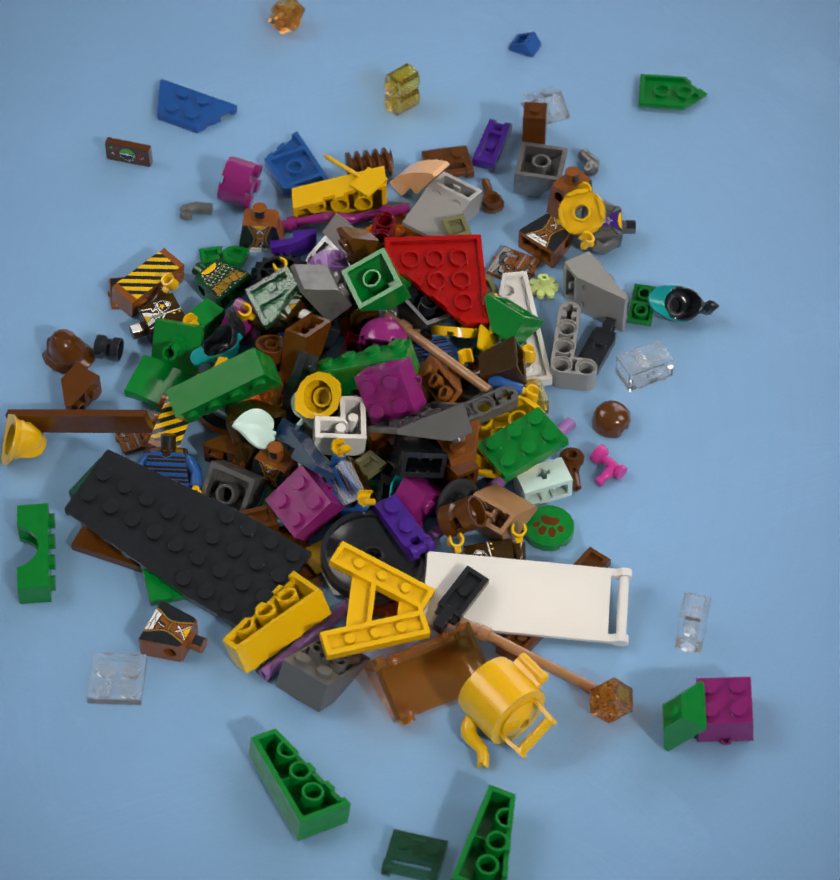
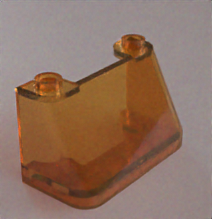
(425, 673)

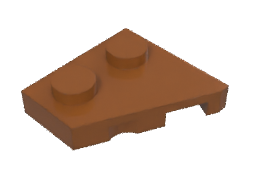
(465, 450)

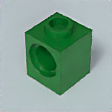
(209, 315)

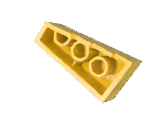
(336, 197)
(276, 623)

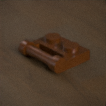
(457, 157)

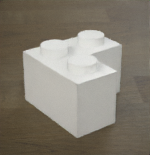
(348, 424)

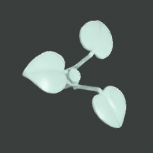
(258, 427)

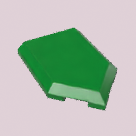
(668, 92)

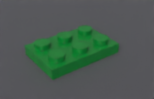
(522, 444)

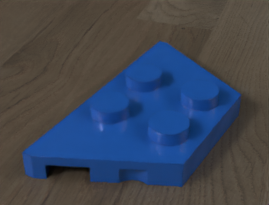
(189, 107)
(293, 165)

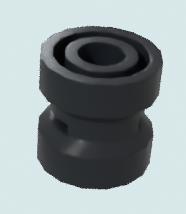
(108, 348)

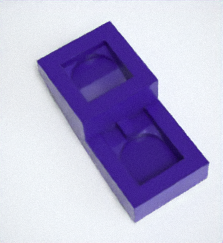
(299, 245)

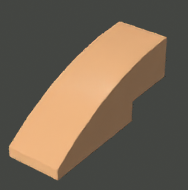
(418, 176)

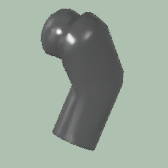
(591, 162)
(195, 207)

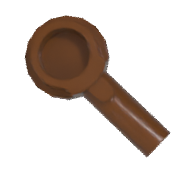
(492, 201)
(573, 460)

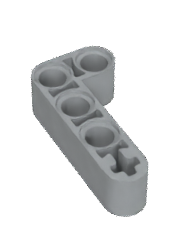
(566, 369)

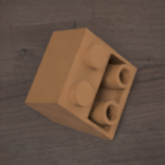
(503, 511)

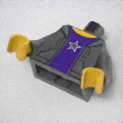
(611, 232)

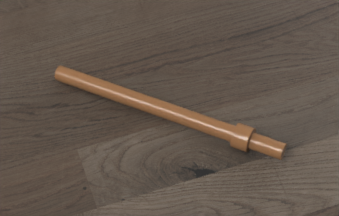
(442, 356)
(485, 634)

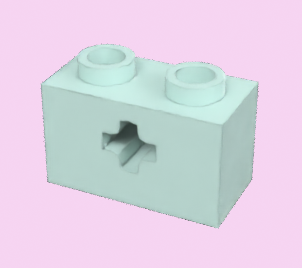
(544, 482)

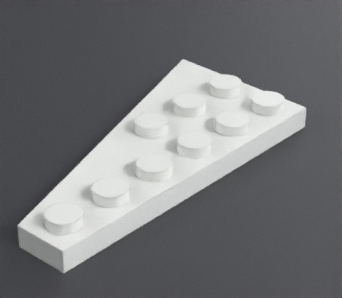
(517, 289)

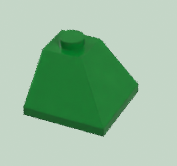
(376, 282)
(510, 319)
(684, 716)

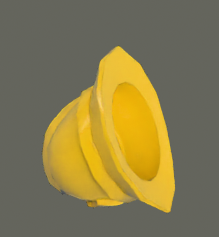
(318, 395)
(21, 440)

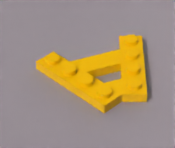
(360, 631)

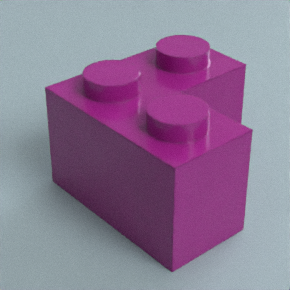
(419, 497)

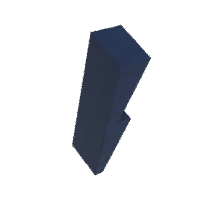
(305, 450)

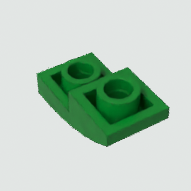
(640, 310)

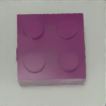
(390, 390)
(304, 503)
(727, 710)

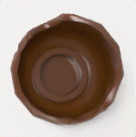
(611, 419)

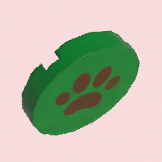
(550, 528)

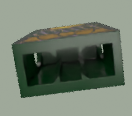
(220, 282)

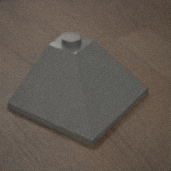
(433, 421)

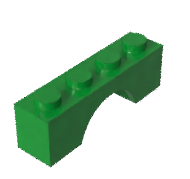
(35, 577)

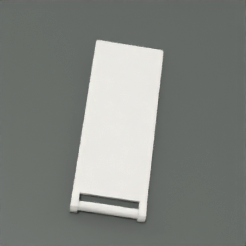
(536, 597)

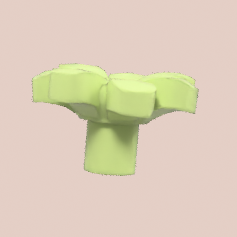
(544, 286)

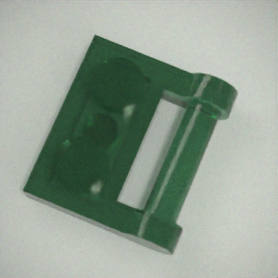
(414, 850)

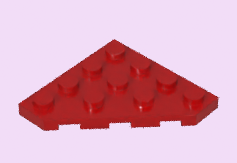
(446, 271)

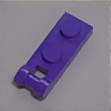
(491, 144)
(403, 527)

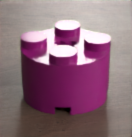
(239, 182)

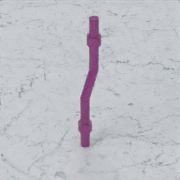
(293, 223)

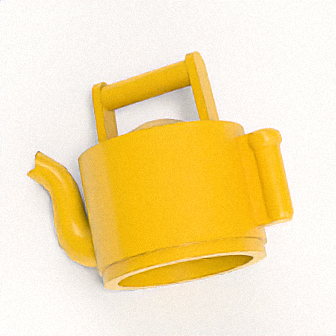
(504, 703)

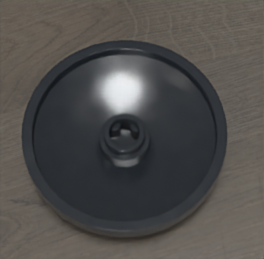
(369, 535)

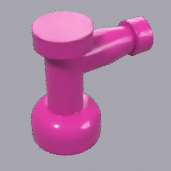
(599, 456)

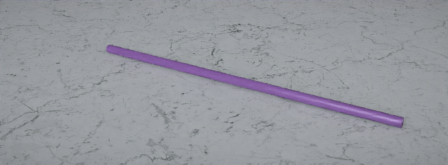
(341, 610)

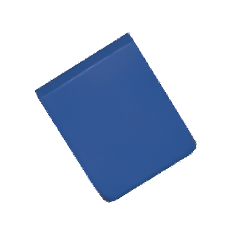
(525, 44)

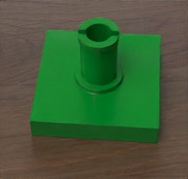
(175, 342)

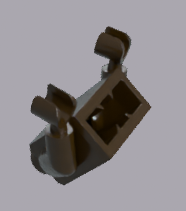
(235, 410)

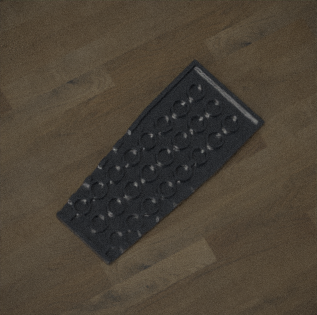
(186, 538)

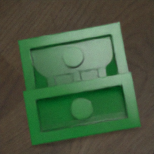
(152, 380)

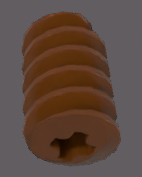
(360, 163)

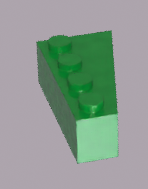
(352, 363)
(224, 385)
(296, 788)
(489, 841)

